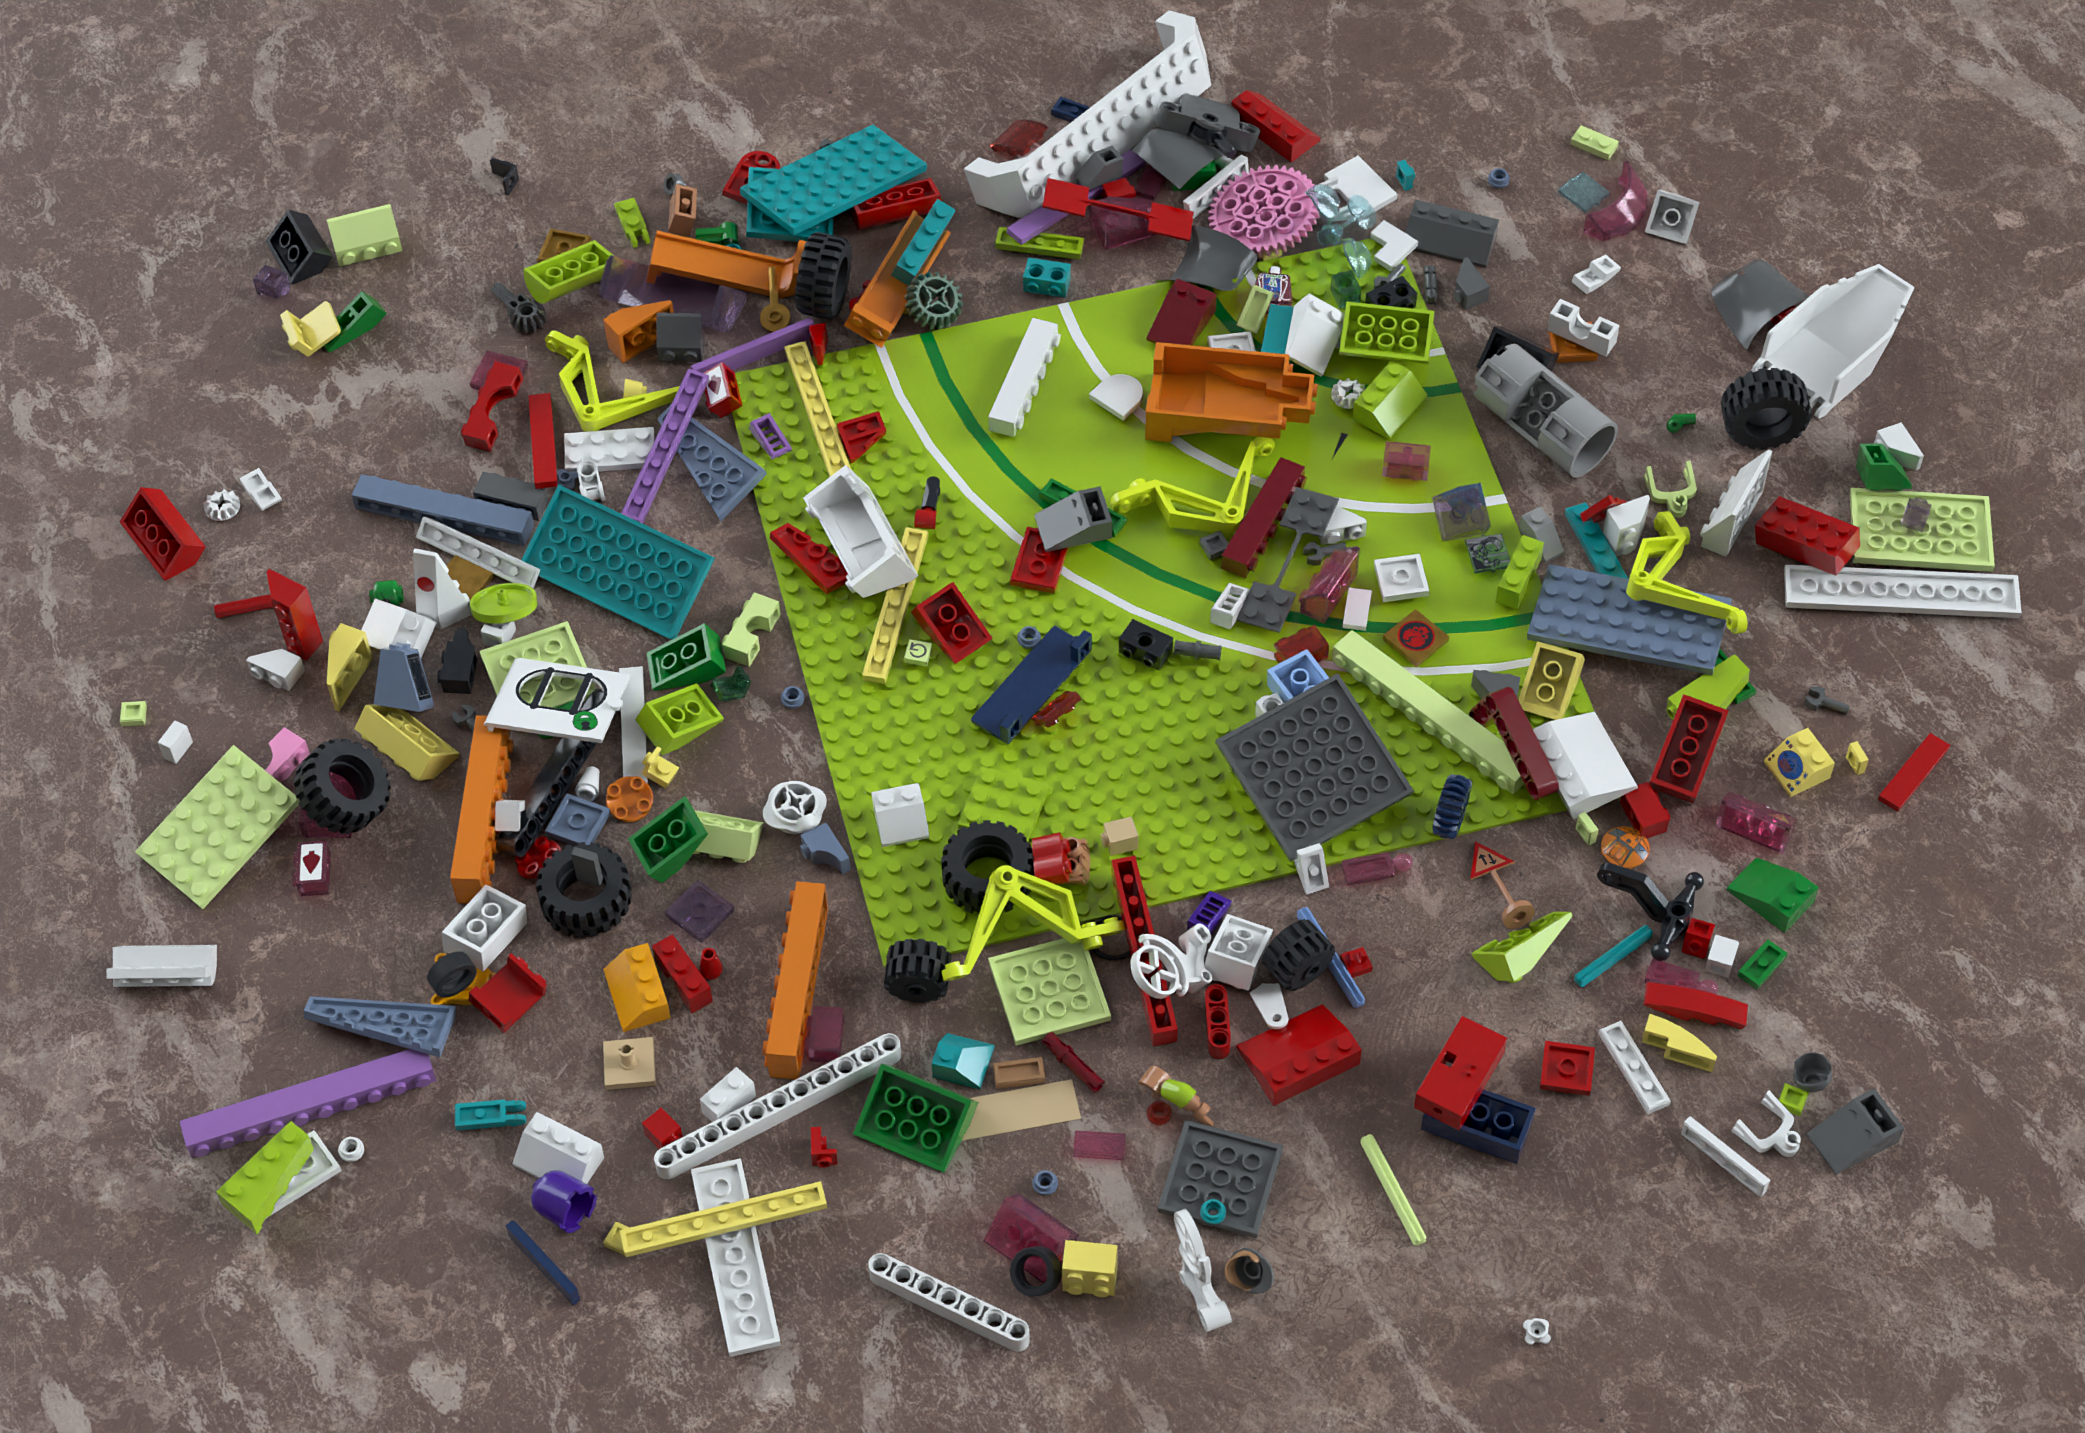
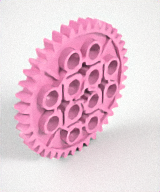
(1265, 209)

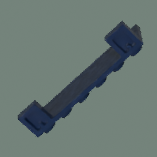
(1032, 683)

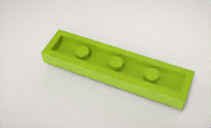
(1042, 244)

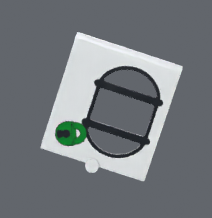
(587, 725)

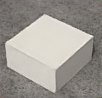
(175, 742)

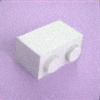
(728, 1095)

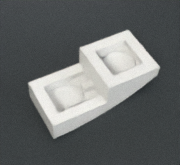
(1596, 275)
(260, 489)
(1357, 609)

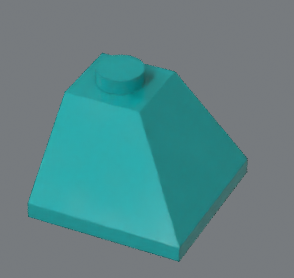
(962, 1060)

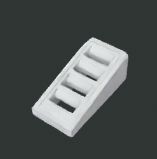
(1227, 606)

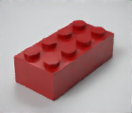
(1807, 535)
(1688, 748)

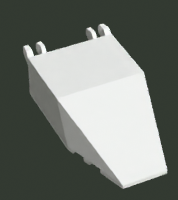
(1838, 334)

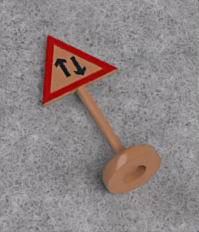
(1488, 861)

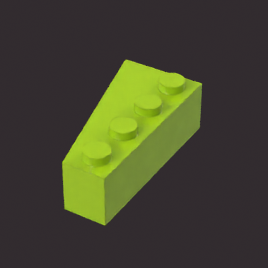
(265, 1177)

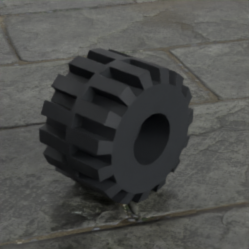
(1298, 955)
(915, 970)

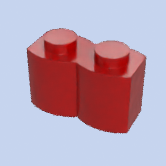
(1051, 858)

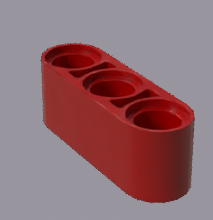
(1217, 1031)

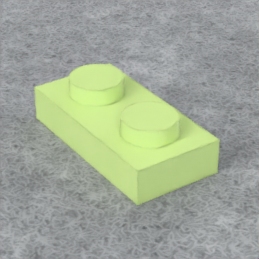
(1594, 142)

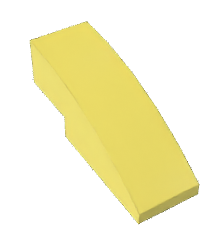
(1679, 1043)

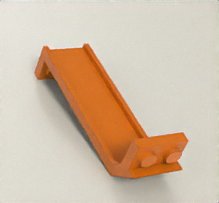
(722, 264)
(885, 296)

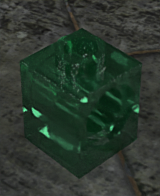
(1345, 288)

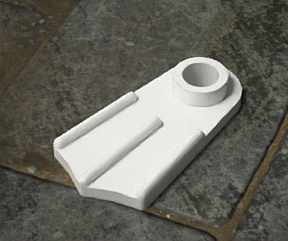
(1270, 1004)

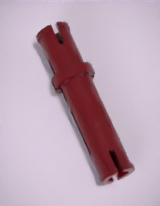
(1065, 1055)

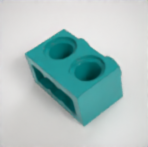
(1046, 277)

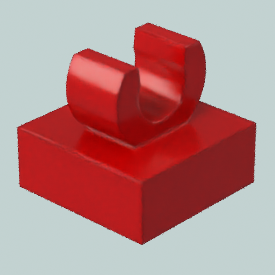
(1356, 962)

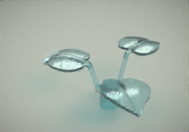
(1326, 202)

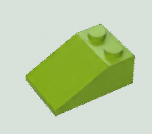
(678, 718)

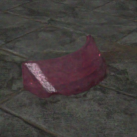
(1624, 213)

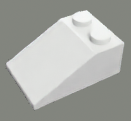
(1313, 333)
(393, 624)
(1237, 952)

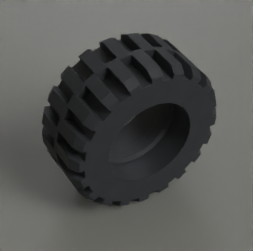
(823, 275)
(1772, 389)
(325, 803)
(975, 843)
(588, 915)

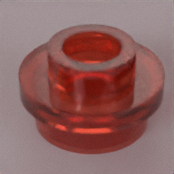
(1159, 1106)

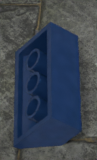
(1493, 1126)

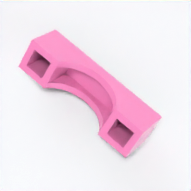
(287, 753)

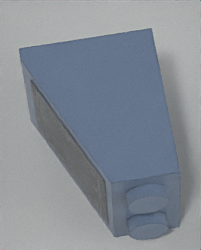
(402, 679)

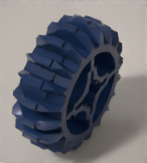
(1452, 806)

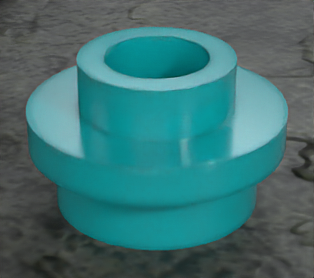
(1213, 1205)

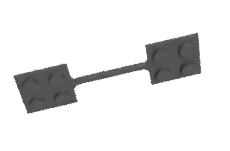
(1269, 604)

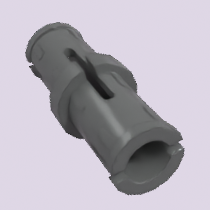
(1197, 650)

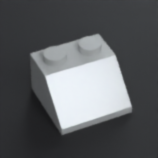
(1625, 525)
(900, 814)

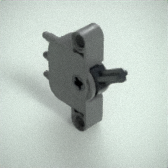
(1208, 123)

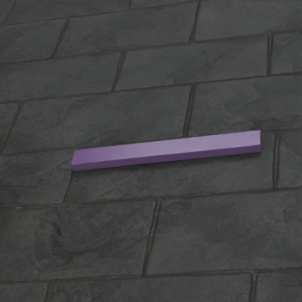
(1044, 218)
(665, 445)

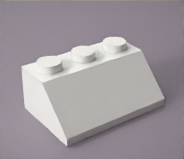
(552, 1146)

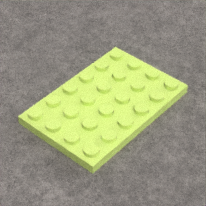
(1953, 537)
(218, 826)

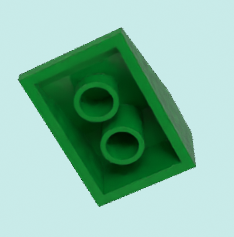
(687, 659)
(669, 840)
(1774, 892)

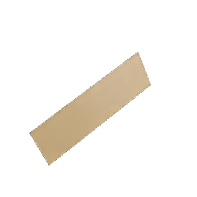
(1023, 1109)

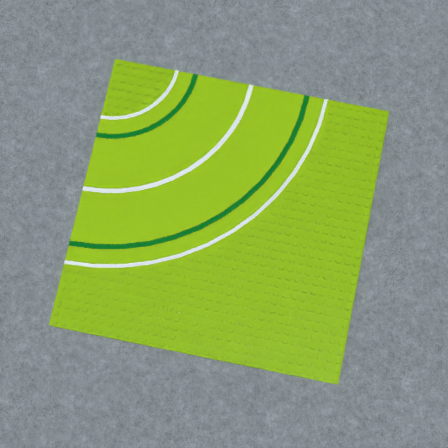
(1139, 734)

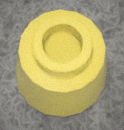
(633, 388)

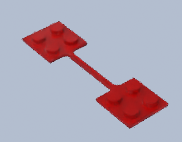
(1074, 199)

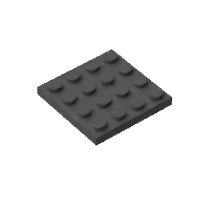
(1223, 1168)

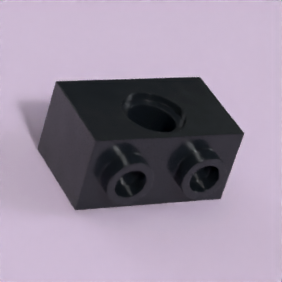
(1158, 645)

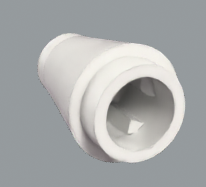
(589, 784)

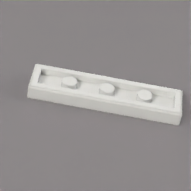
(1634, 1067)
(1725, 1156)

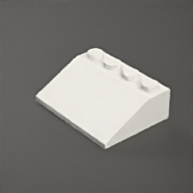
(1735, 506)
(1584, 762)

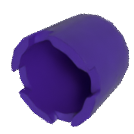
(563, 1199)

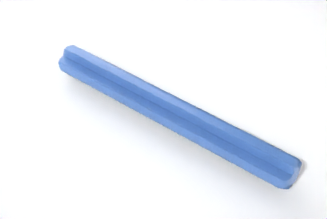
(1337, 967)

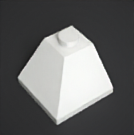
(1672, 216)

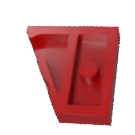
(861, 434)
(1598, 511)

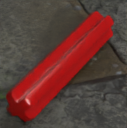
(243, 606)

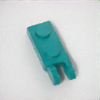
(488, 1114)

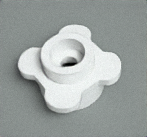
(1536, 1324)

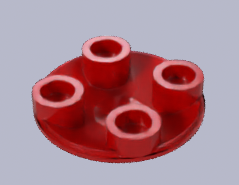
(533, 860)

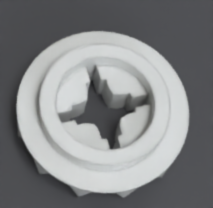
(1339, 391)
(227, 511)

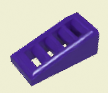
(1202, 908)

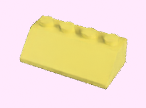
(405, 741)

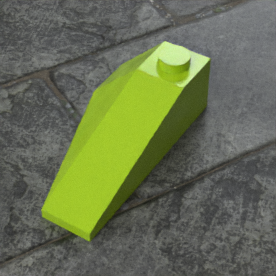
(1523, 949)

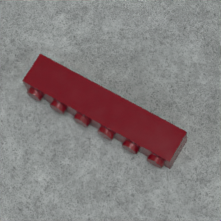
(1262, 518)

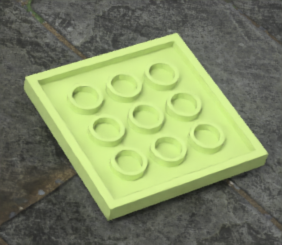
(547, 645)
(1049, 990)

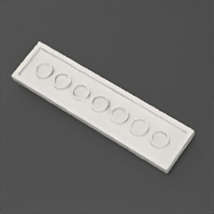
(737, 1264)

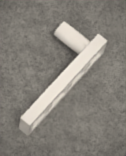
(1203, 196)

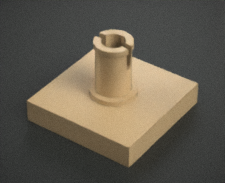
(629, 1063)

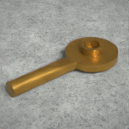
(775, 315)

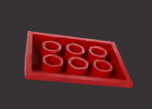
(1300, 1054)

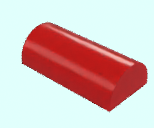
(896, 204)

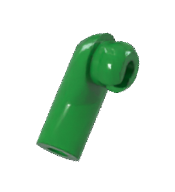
(1677, 421)

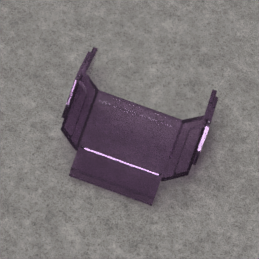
(626, 284)

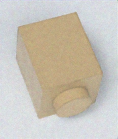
(1120, 836)

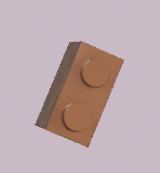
(682, 210)

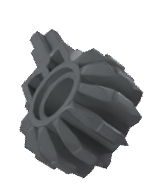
(523, 313)

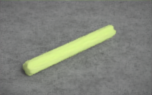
(1393, 1190)

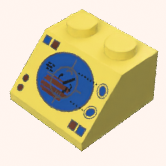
(1800, 762)

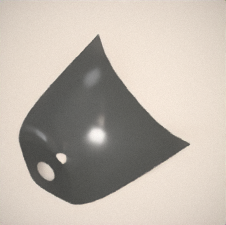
(1214, 260)
(1754, 298)

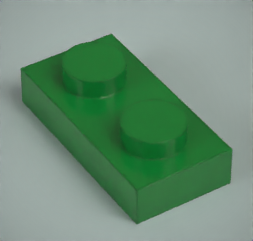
(1762, 964)

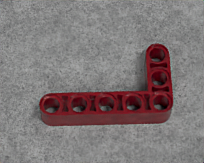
(1525, 750)

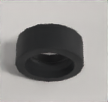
(451, 974)
(1018, 1276)

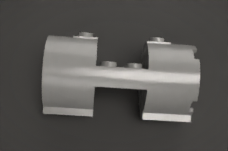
(1545, 410)

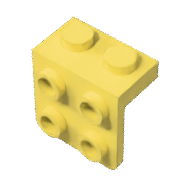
(312, 330)

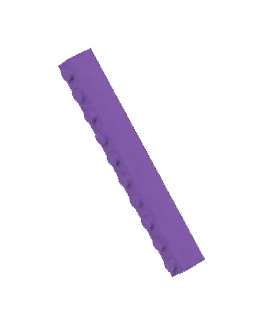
(306, 1101)

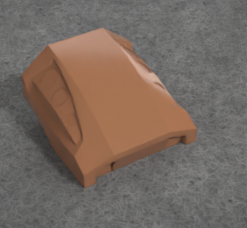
(1080, 861)

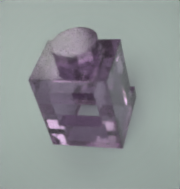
(271, 282)

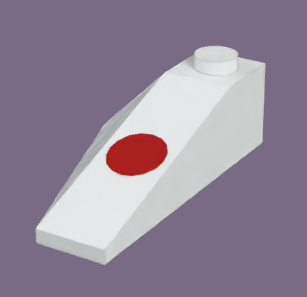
(436, 592)

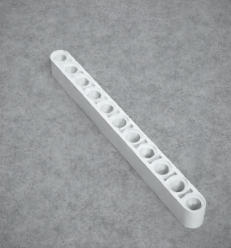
(771, 1115)

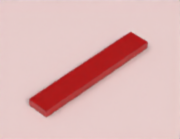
(543, 441)

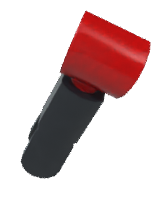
(927, 514)

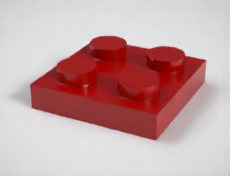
(1567, 1068)

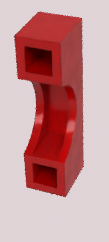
(501, 383)

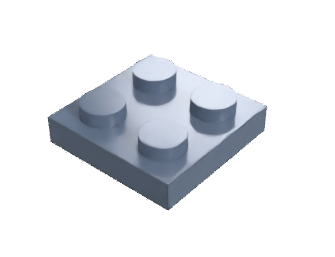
(577, 821)

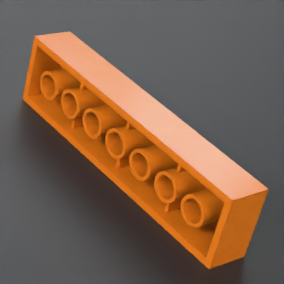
(476, 828)
(796, 980)

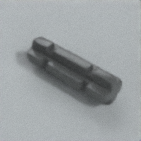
(1430, 283)

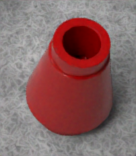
(710, 964)

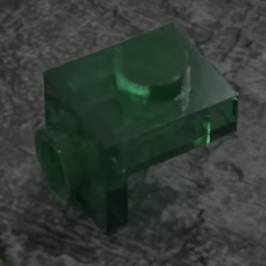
(732, 686)

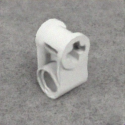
(589, 480)

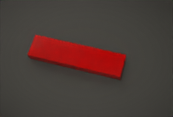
(1914, 772)

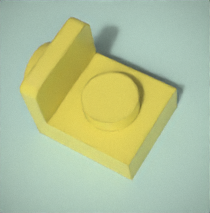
(658, 768)

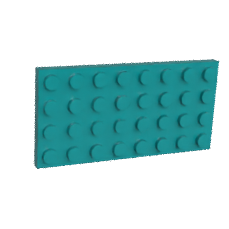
(833, 179)
(617, 562)

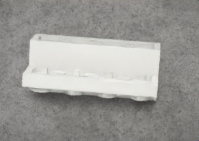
(163, 965)

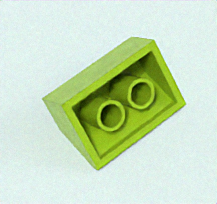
(1389, 400)

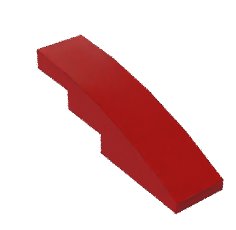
(1697, 1004)

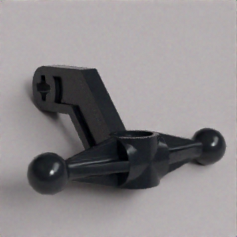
(1673, 914)

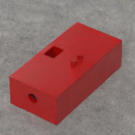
(1460, 1073)

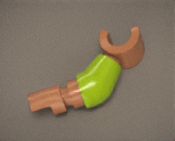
(1176, 1092)

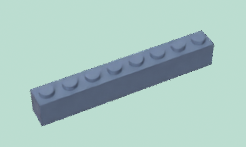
(452, 510)

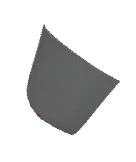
(1175, 154)

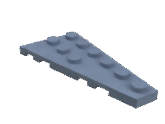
(717, 467)
(399, 1023)

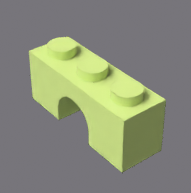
(757, 613)

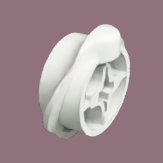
(788, 817)

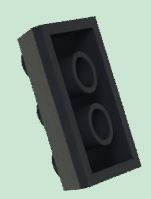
(298, 247)
(1502, 337)

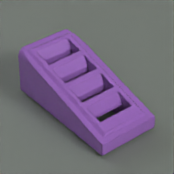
(768, 421)

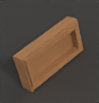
(1019, 1073)

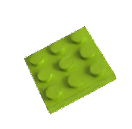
(1004, 799)

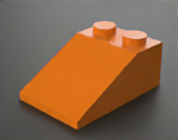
(634, 328)

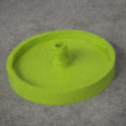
(503, 603)

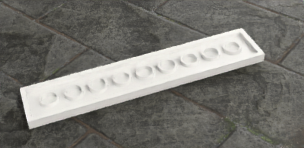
(1903, 591)

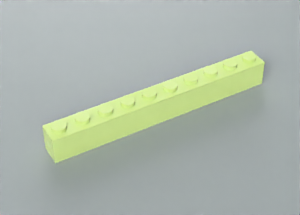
(1427, 709)

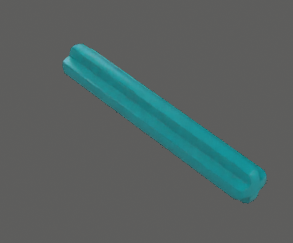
(1613, 955)

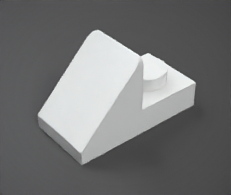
(1312, 868)

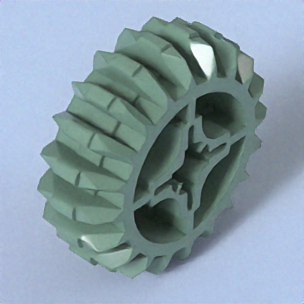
(923, 287)

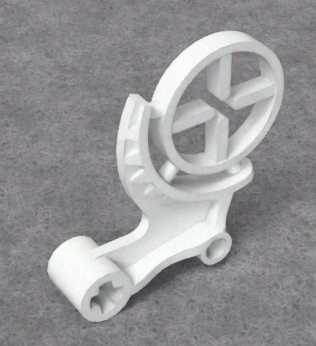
(1184, 972)
(1197, 1274)

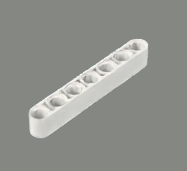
(955, 1312)

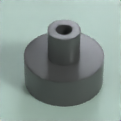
(670, 182)

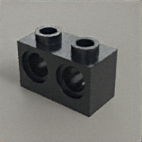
(1395, 293)

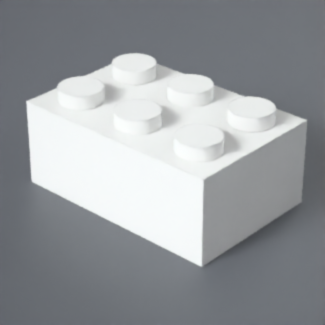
(485, 926)

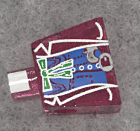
(1278, 284)

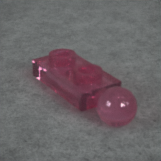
(1374, 867)
(1675, 975)

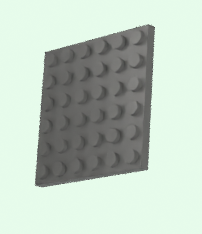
(1314, 766)

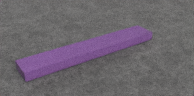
(759, 347)

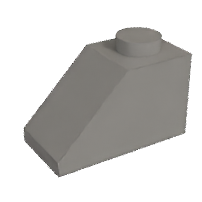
(1540, 527)

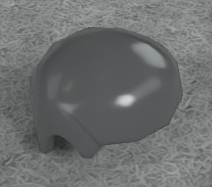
(1812, 1072)

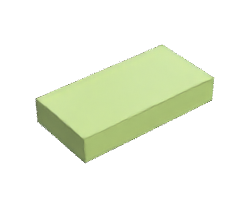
(1255, 309)

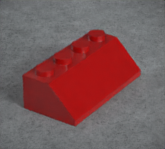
(1275, 125)
(161, 533)
(294, 615)

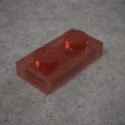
(1061, 705)

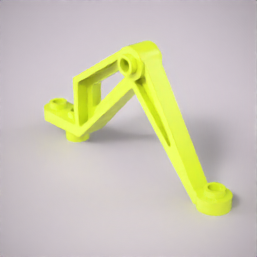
(596, 414)
(1227, 515)
(1652, 587)
(1004, 886)

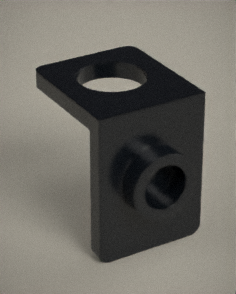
(506, 170)

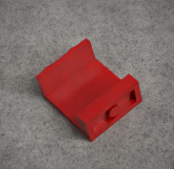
(508, 993)

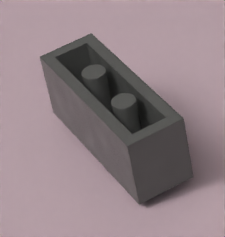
(511, 493)

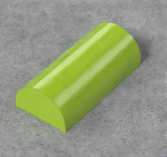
(566, 272)

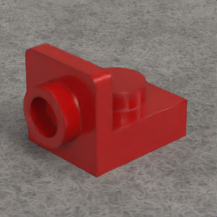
(1698, 938)
(820, 1154)

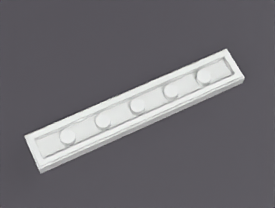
(477, 552)
(633, 737)

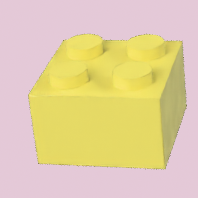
(1089, 1268)

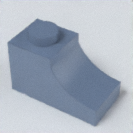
(823, 847)

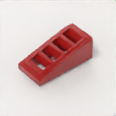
(818, 341)

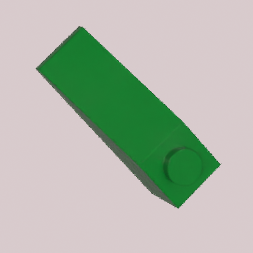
(356, 319)

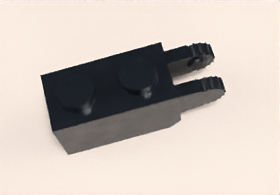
(458, 664)

